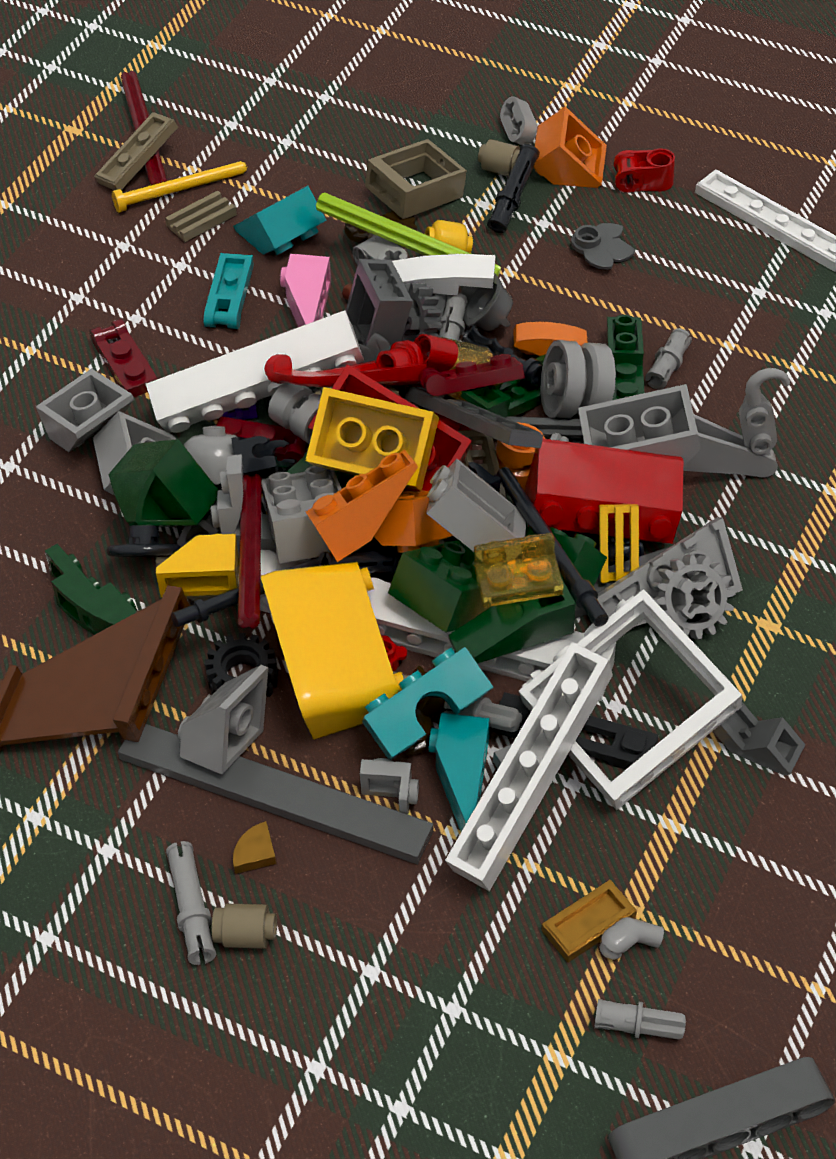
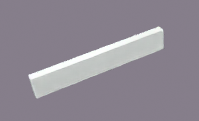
(769, 217)

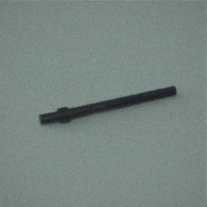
(580, 589)

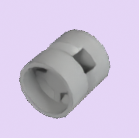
(294, 409)

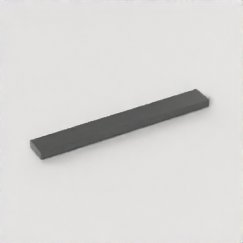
(287, 797)

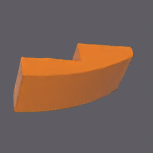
(537, 336)

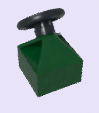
(158, 488)

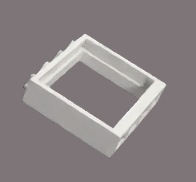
(680, 740)

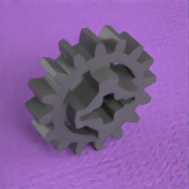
(423, 313)

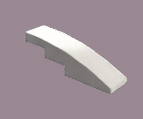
(448, 271)

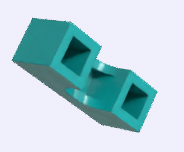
(453, 679)

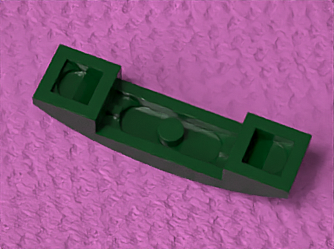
(506, 398)

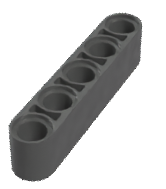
(727, 1115)

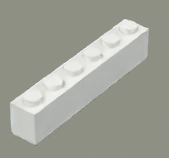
(240, 376)
(530, 766)

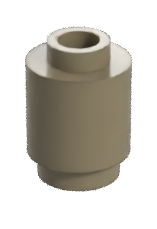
(498, 156)
(244, 925)

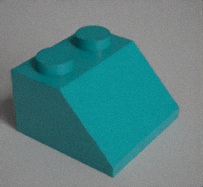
(282, 222)

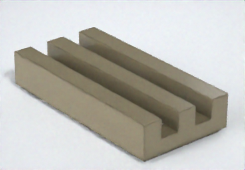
(200, 216)

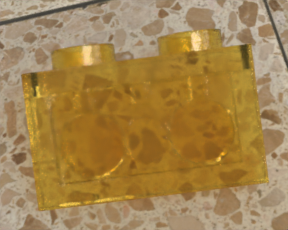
(517, 570)

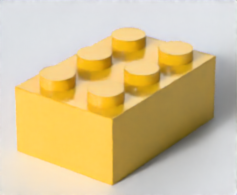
(359, 431)

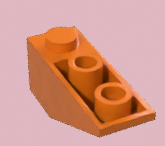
(358, 510)

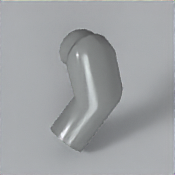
(628, 932)

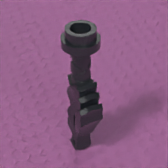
(531, 367)

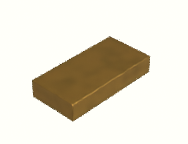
(586, 920)

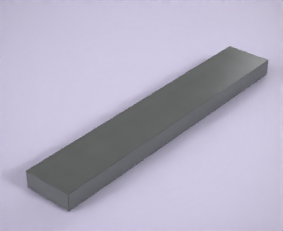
(475, 418)

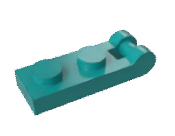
(228, 290)

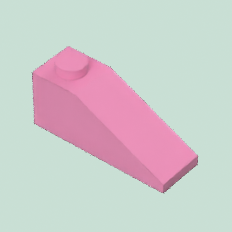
(307, 286)

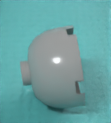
(211, 450)

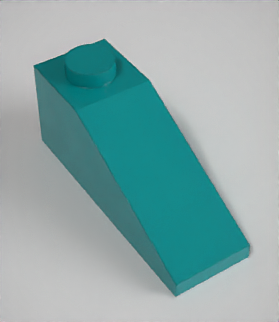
(461, 760)

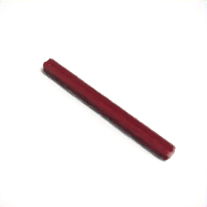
(139, 114)
(250, 552)

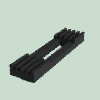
(628, 741)

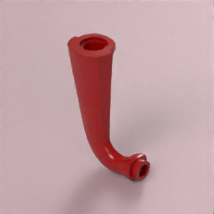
(392, 368)

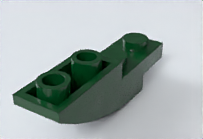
(626, 344)
(82, 597)

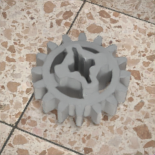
(708, 592)

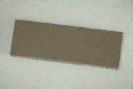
(136, 151)

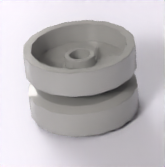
(576, 377)

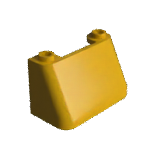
(330, 643)

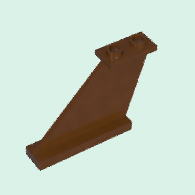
(97, 684)

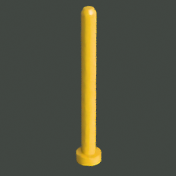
(121, 199)

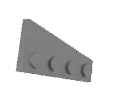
(706, 541)

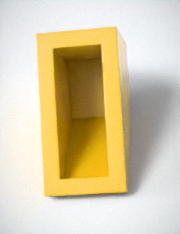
(202, 566)

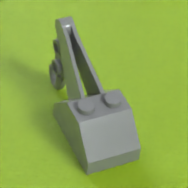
(666, 426)

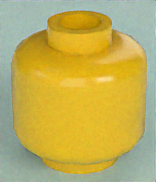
(451, 233)

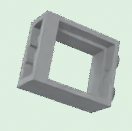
(472, 507)

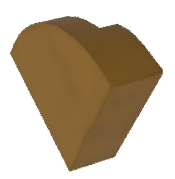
(254, 849)

